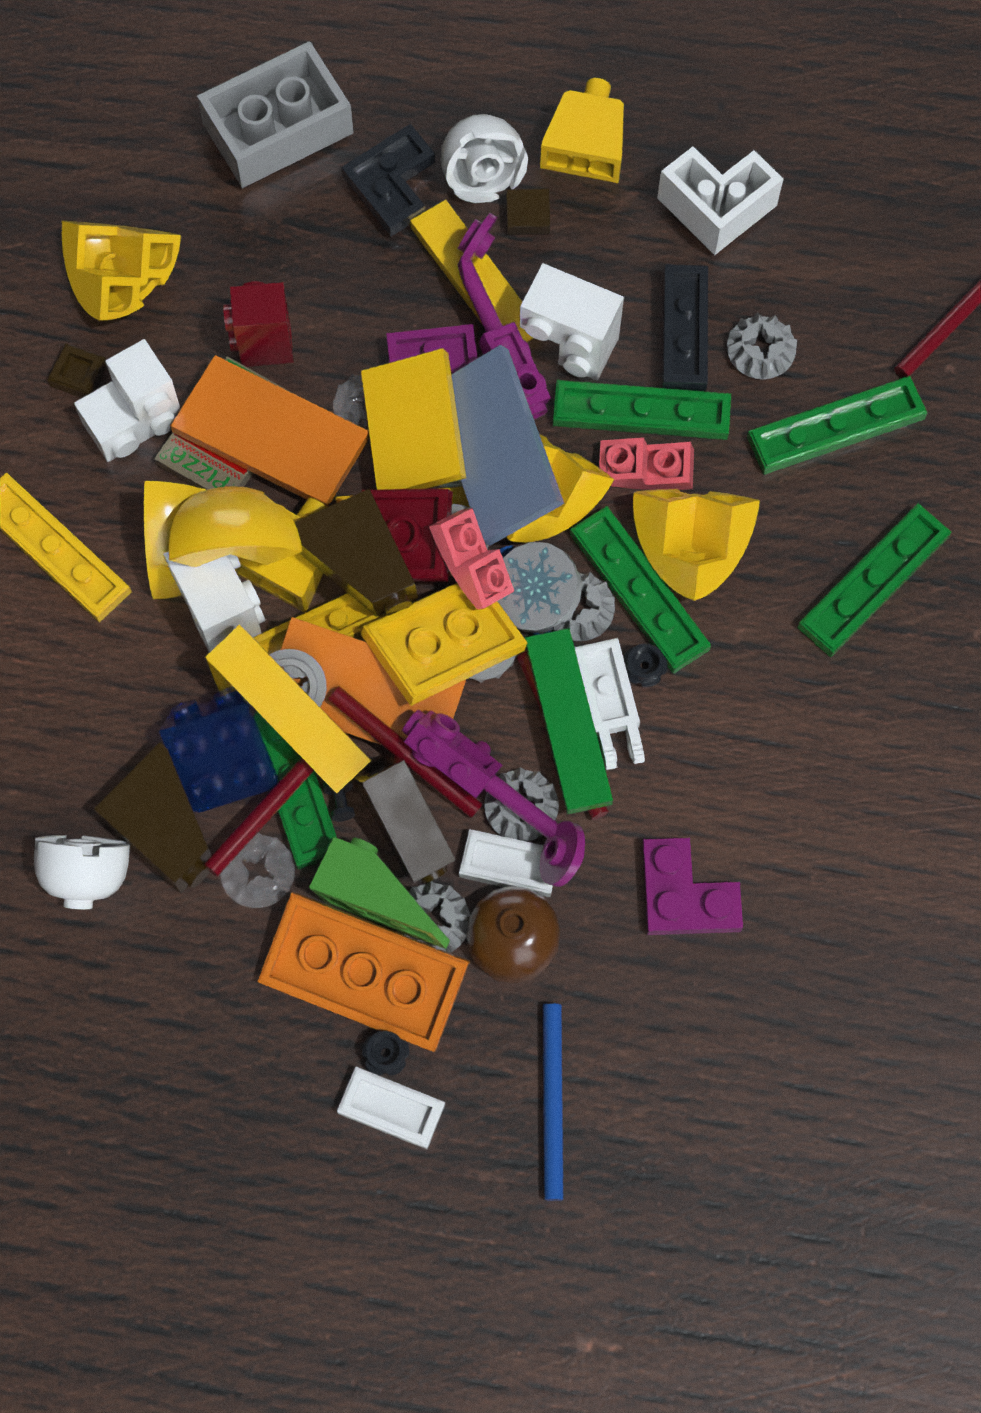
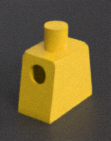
(586, 134)
(288, 579)

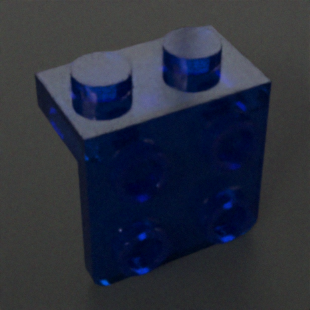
(218, 750)

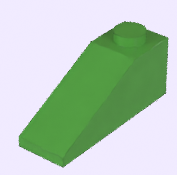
(363, 885)

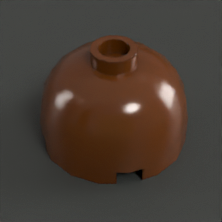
(513, 934)

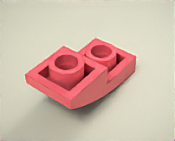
(647, 466)
(476, 570)

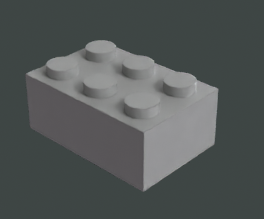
(276, 114)

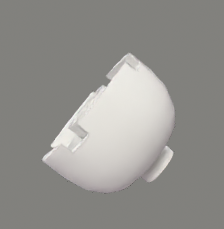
(483, 158)
(80, 868)

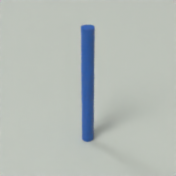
(552, 1102)

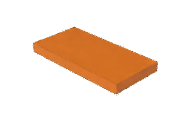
(270, 431)
(357, 670)
(363, 971)

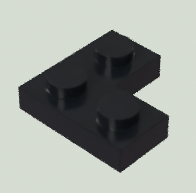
(382, 174)

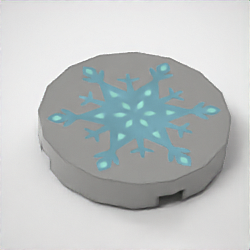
(544, 587)

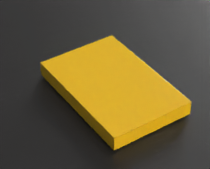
(413, 422)
(441, 642)

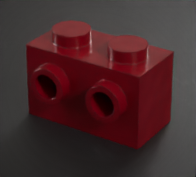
(259, 324)

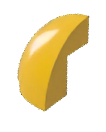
(116, 265)
(581, 488)
(160, 507)
(233, 523)
(693, 537)

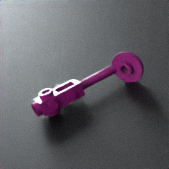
(476, 243)
(439, 743)

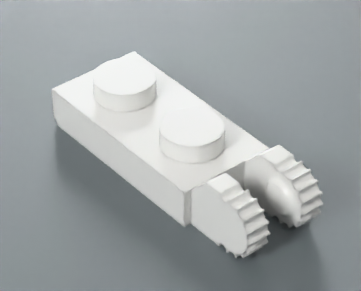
(610, 698)

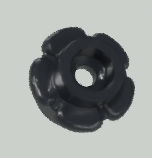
(649, 654)
(394, 1062)

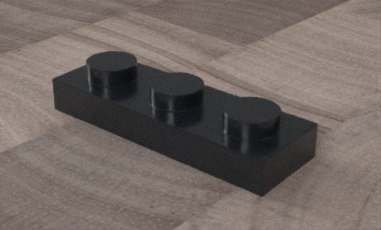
(685, 327)

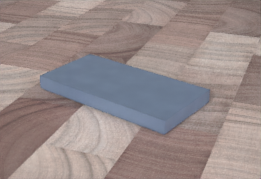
(502, 450)

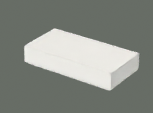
(503, 862)
(391, 1108)

